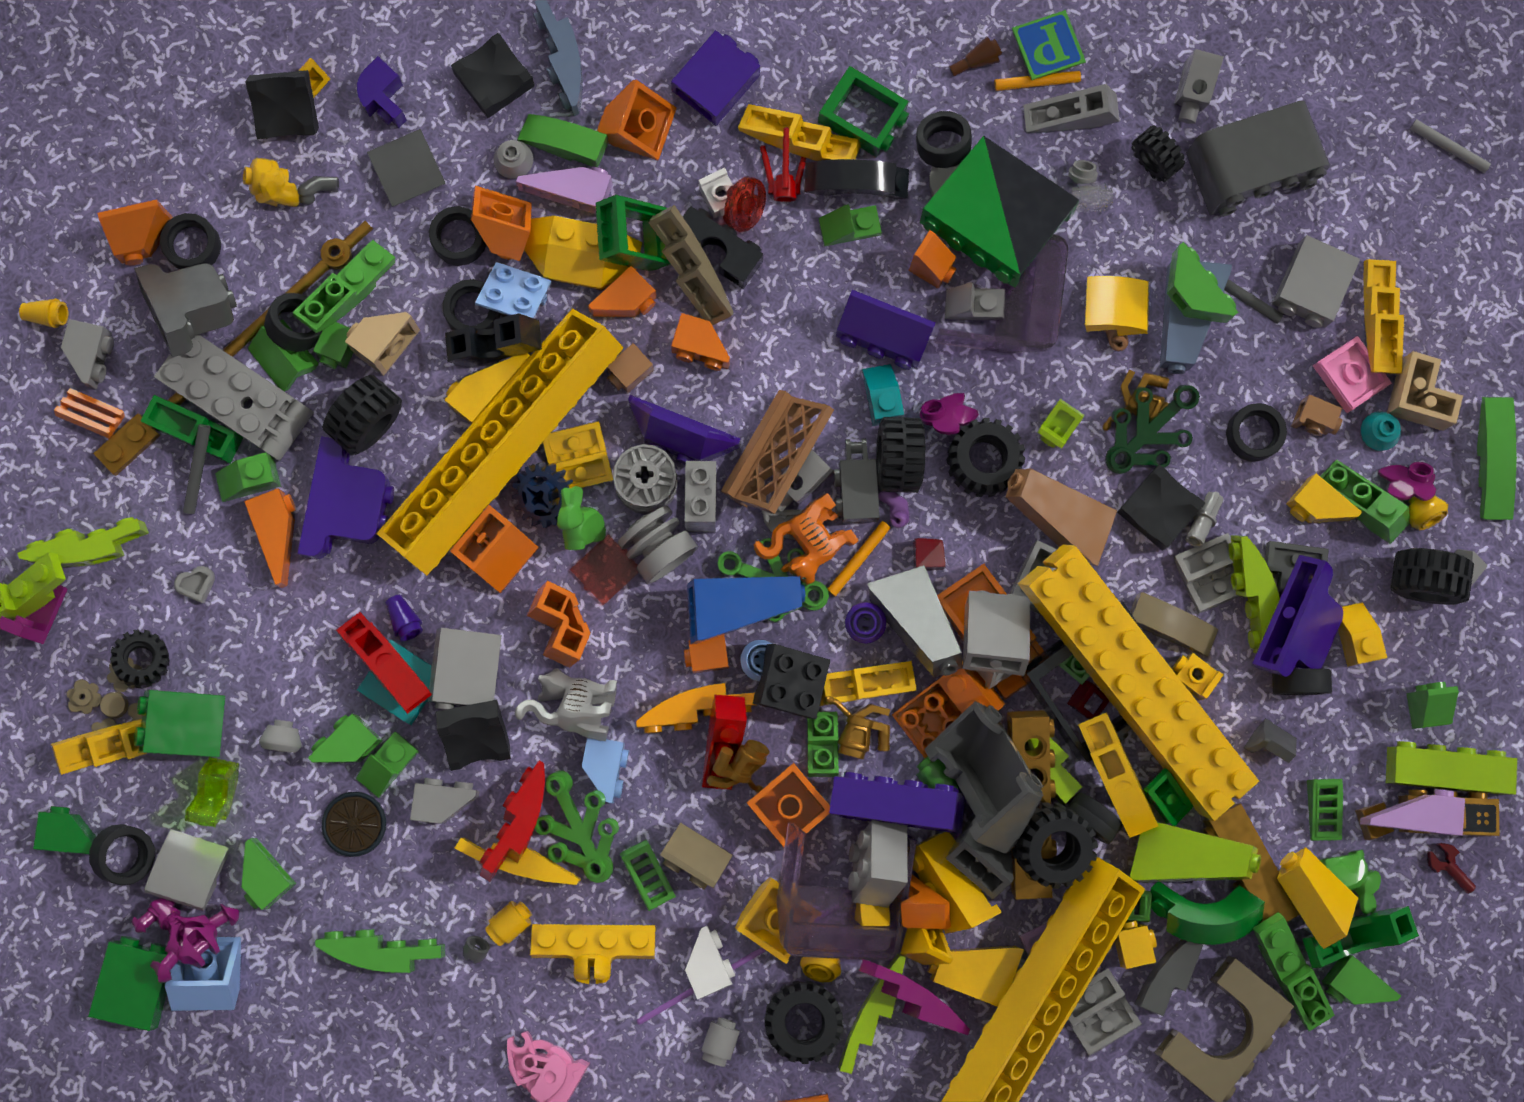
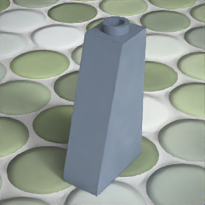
(1183, 335)

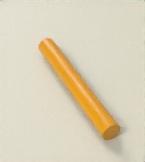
(1026, 82)
(858, 558)

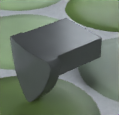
(1273, 739)

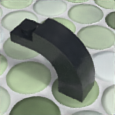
(856, 177)

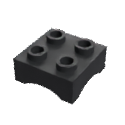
(493, 75)
(282, 104)
(1160, 507)
(792, 681)
(473, 734)

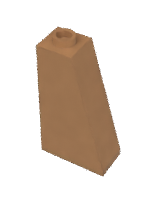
(1062, 512)

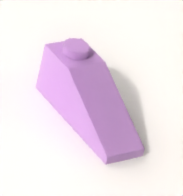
(571, 187)
(1427, 813)

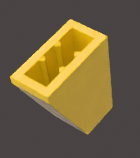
(1318, 896)
(979, 972)

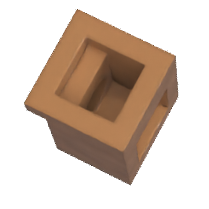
(1318, 416)

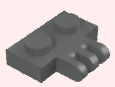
(1283, 556)

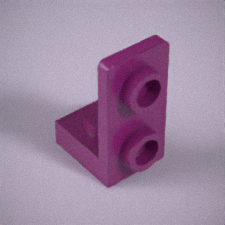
(38, 624)

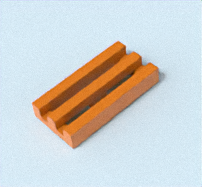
(69, 402)

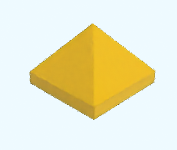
(317, 76)

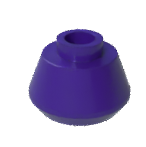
(855, 622)

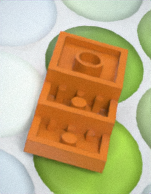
(953, 603)

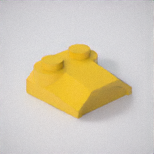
(760, 920)

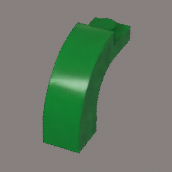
(1211, 922)
(1366, 932)

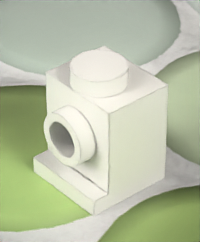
(712, 184)

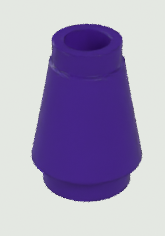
(403, 619)

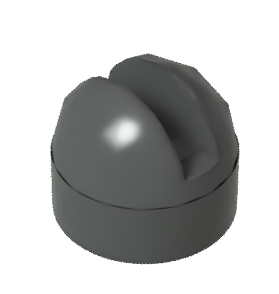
(473, 954)

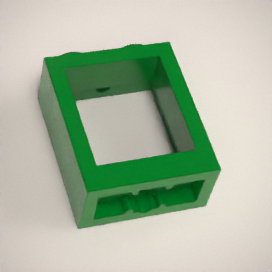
(828, 113)
(612, 233)

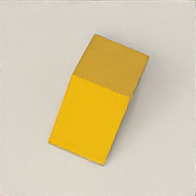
(926, 946)

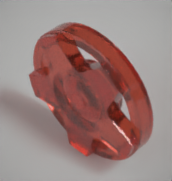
(742, 203)

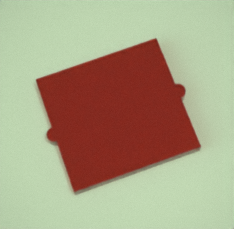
(605, 569)

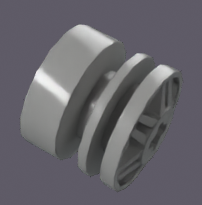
(660, 487)
(658, 545)

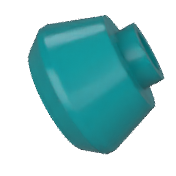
(1380, 431)

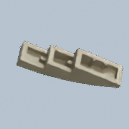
(691, 263)

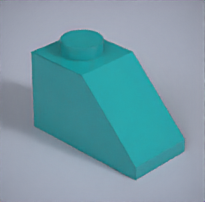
(882, 393)

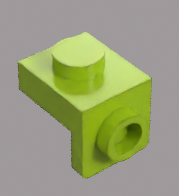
(1059, 424)

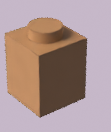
(629, 369)

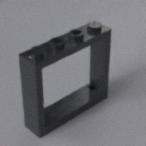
(1043, 665)

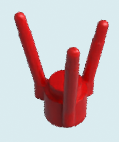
(784, 187)

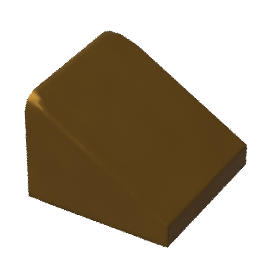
(1372, 832)

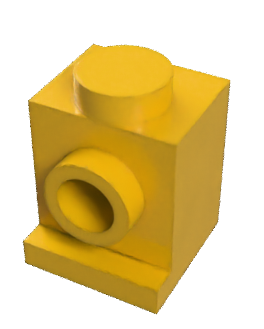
(1209, 676)

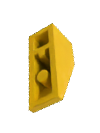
(480, 388)

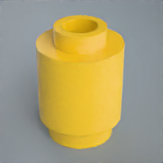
(509, 923)

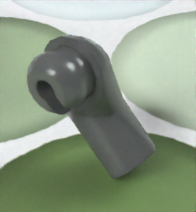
(315, 184)

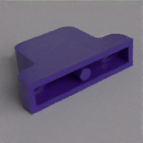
(342, 502)
(1302, 622)

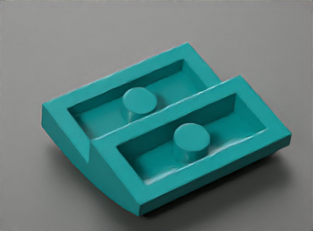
(376, 692)

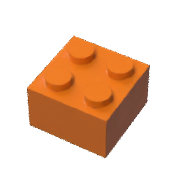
(789, 800)

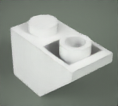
(706, 968)

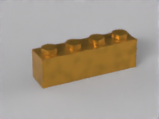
(1237, 826)

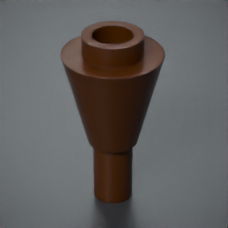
(981, 55)

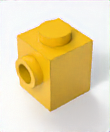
(1135, 945)

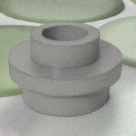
(1083, 172)

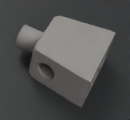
(1200, 74)
(813, 474)

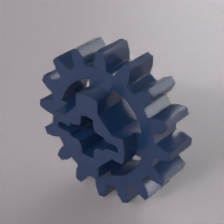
(540, 494)

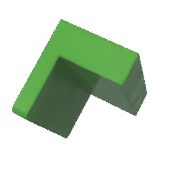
(281, 364)

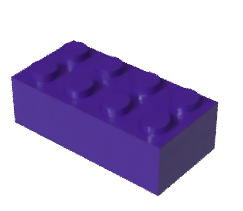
(898, 804)

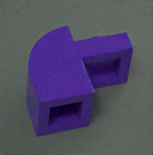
(376, 87)

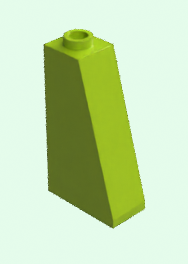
(1187, 855)

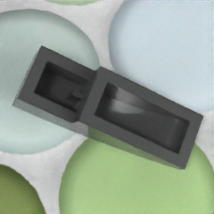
(1171, 971)

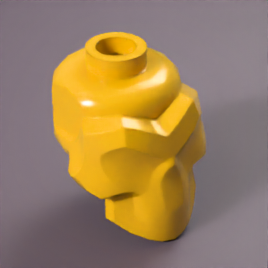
(270, 183)

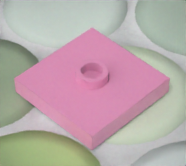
(1350, 376)

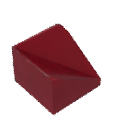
(929, 553)

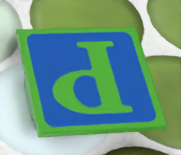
(1048, 45)

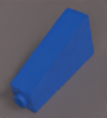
(735, 603)

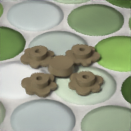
(112, 704)

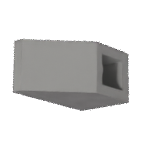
(86, 350)
(440, 803)

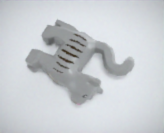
(576, 708)

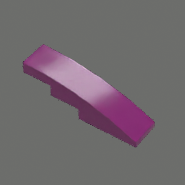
(919, 1001)

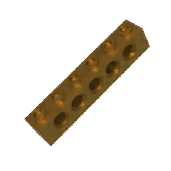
(1021, 728)

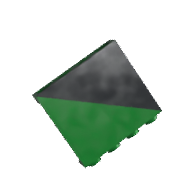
(997, 211)

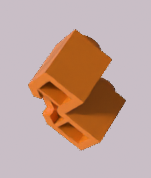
(560, 611)

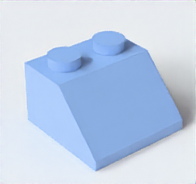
(208, 987)

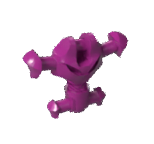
(188, 935)

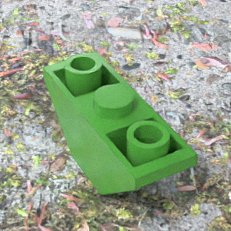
(1197, 290)

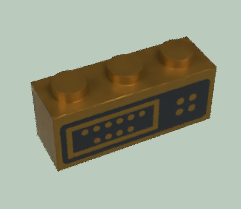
(1480, 813)

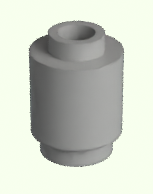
(720, 1041)

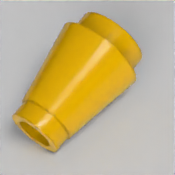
(45, 312)

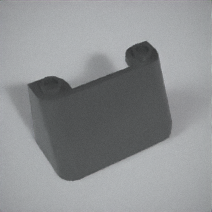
(989, 775)

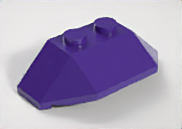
(680, 434)

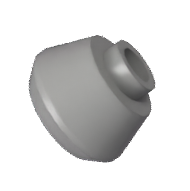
(514, 165)
(281, 737)

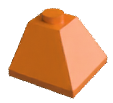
(638, 120)
(502, 222)
(134, 230)

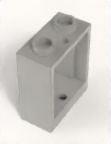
(700, 496)

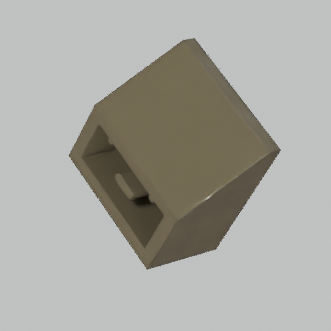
(696, 856)

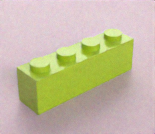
(1451, 770)

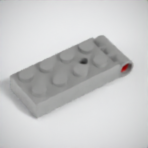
(223, 386)

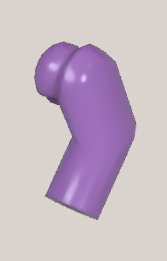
(898, 508)

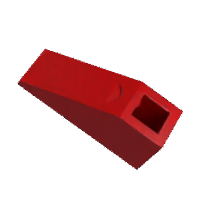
(725, 730)

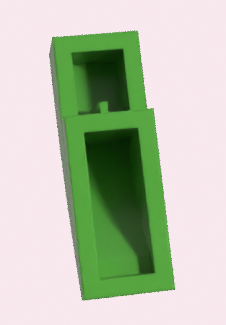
(564, 139)

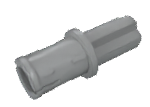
(1204, 519)

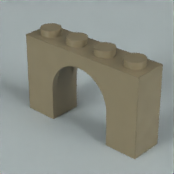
(1263, 1014)

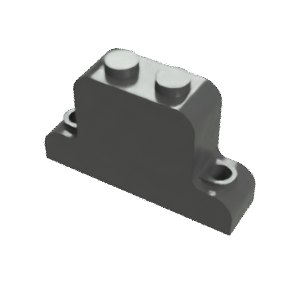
(186, 302)

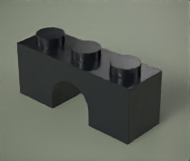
(741, 257)
(508, 338)

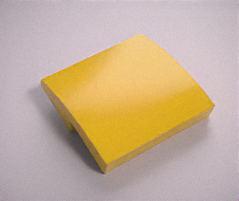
(1117, 305)
(580, 453)

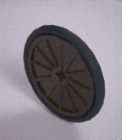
(353, 824)

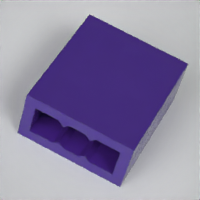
(716, 77)

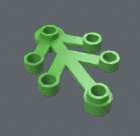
(776, 565)
(580, 831)

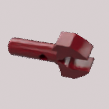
(1450, 866)

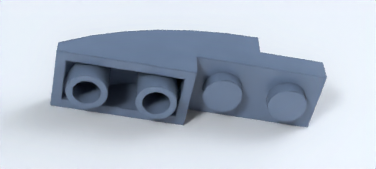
(564, 58)

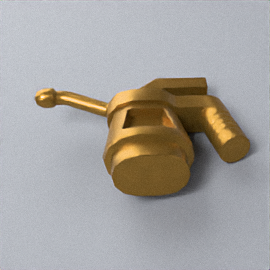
(1156, 405)
(856, 734)
(745, 763)

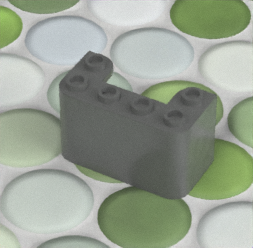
(1257, 156)

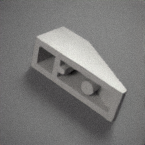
(1073, 111)

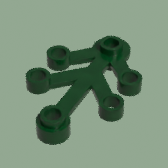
(1147, 431)

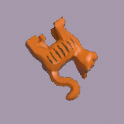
(811, 536)

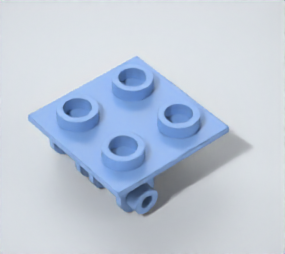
(513, 291)

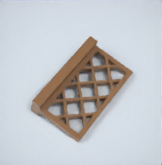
(770, 439)

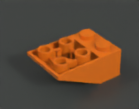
(942, 704)

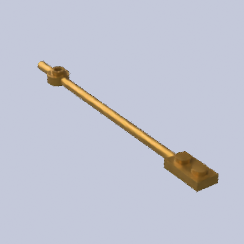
(137, 436)

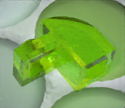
(214, 792)

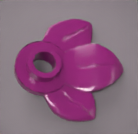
(947, 413)
(1410, 481)

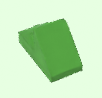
(849, 225)
(386, 764)

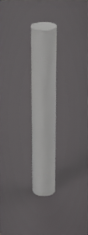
(1450, 146)

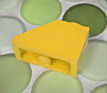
(1320, 502)
(1360, 636)

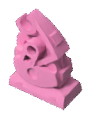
(546, 1076)

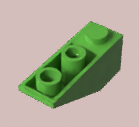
(1380, 510)

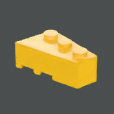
(966, 899)

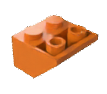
(494, 549)

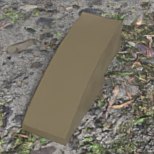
(1173, 624)

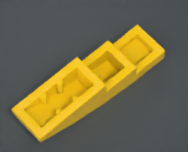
(805, 138)
(1381, 316)
(869, 682)
(97, 747)
(531, 864)

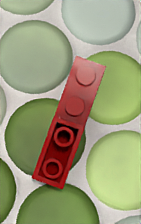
(384, 662)
(522, 813)

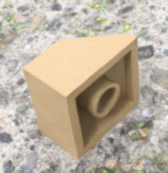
(382, 339)

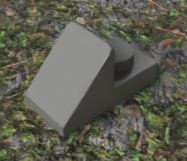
(974, 303)

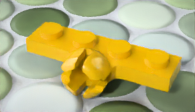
(593, 946)

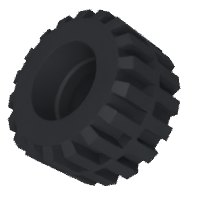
(362, 414)
(996, 435)
(900, 454)
(1432, 576)
(1074, 857)
(803, 1049)

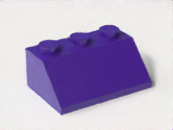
(884, 330)

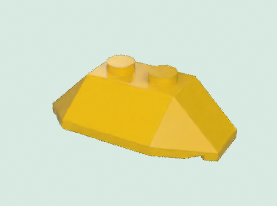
(569, 252)

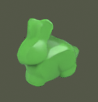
(579, 523)
(1354, 873)

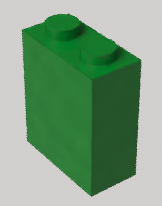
(180, 723)
(129, 986)

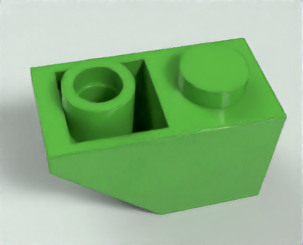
(1432, 705)
(348, 743)

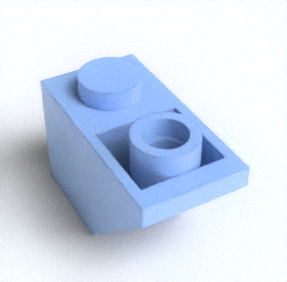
(603, 764)

